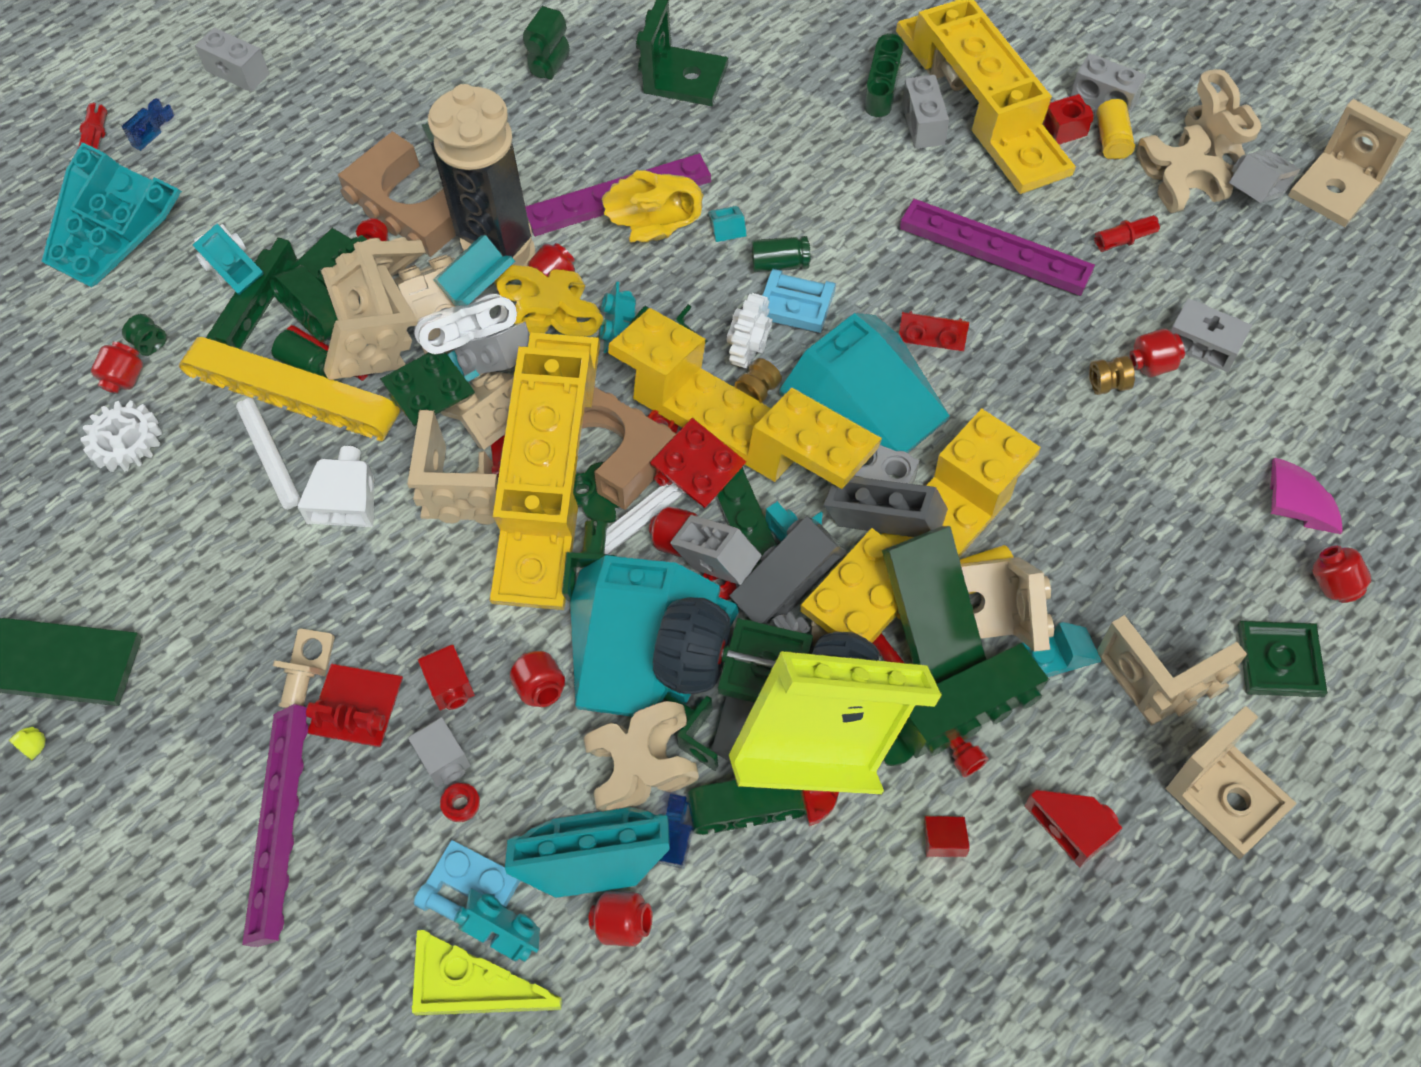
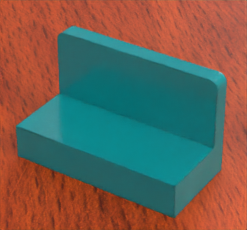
(472, 272)

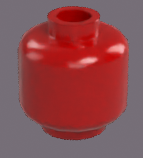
(552, 257)
(1157, 352)
(117, 367)
(666, 526)
(1342, 574)
(537, 679)
(621, 918)

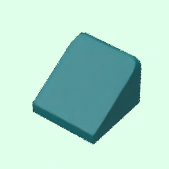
(727, 223)

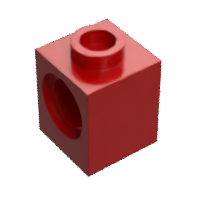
(1068, 119)
(446, 678)

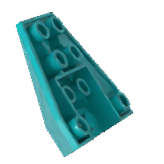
(102, 215)
(871, 380)
(616, 628)

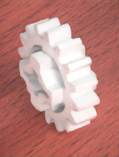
(749, 330)
(121, 436)

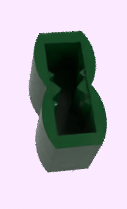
(546, 43)

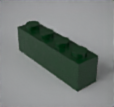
(974, 698)

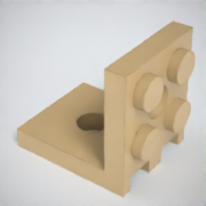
(1351, 163)
(358, 276)
(422, 292)
(383, 333)
(446, 495)
(1011, 600)
(1150, 682)
(1221, 770)

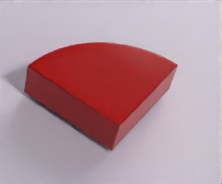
(819, 805)

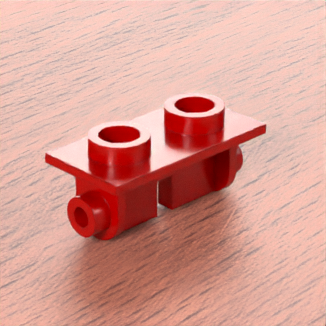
(933, 331)

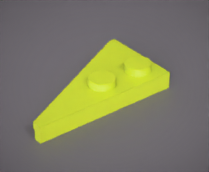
(459, 983)

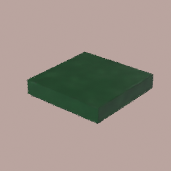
(1282, 659)

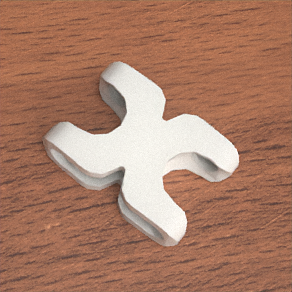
(465, 323)

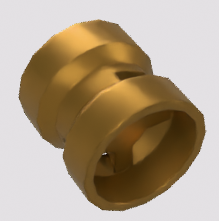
(1111, 375)
(760, 379)

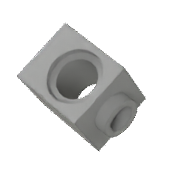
(440, 752)

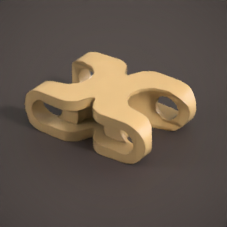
(1223, 117)
(1184, 168)
(641, 757)

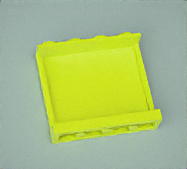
(798, 727)

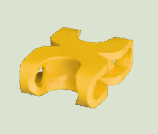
(549, 300)

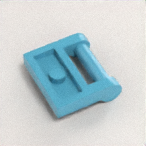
(795, 307)
(461, 871)

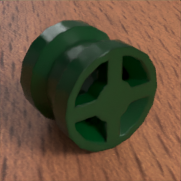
(143, 334)

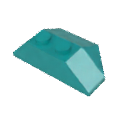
(589, 851)

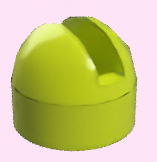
(29, 741)

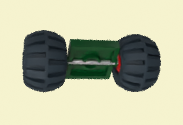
(695, 646)

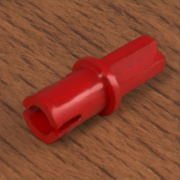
(93, 127)
(1126, 233)

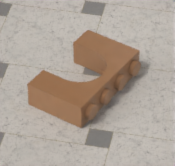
(373, 178)
(629, 467)

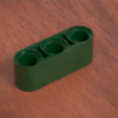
(884, 75)
(305, 300)
(731, 806)

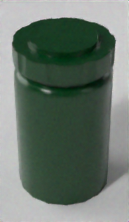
(781, 254)
(299, 352)

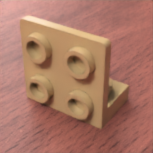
(487, 409)

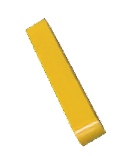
(289, 386)

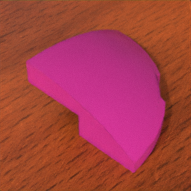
(1303, 498)

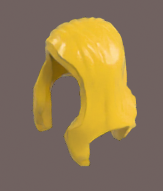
(653, 204)

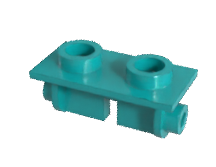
(617, 307)
(515, 933)

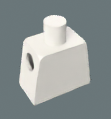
(340, 491)

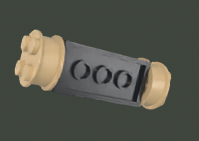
(480, 170)

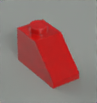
(1075, 822)

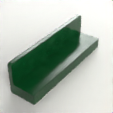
(246, 309)

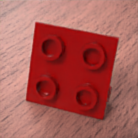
(697, 463)
(354, 705)

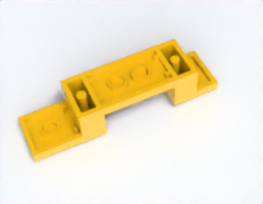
(1007, 90)
(768, 438)
(539, 468)
(975, 482)

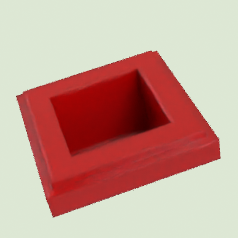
(946, 836)

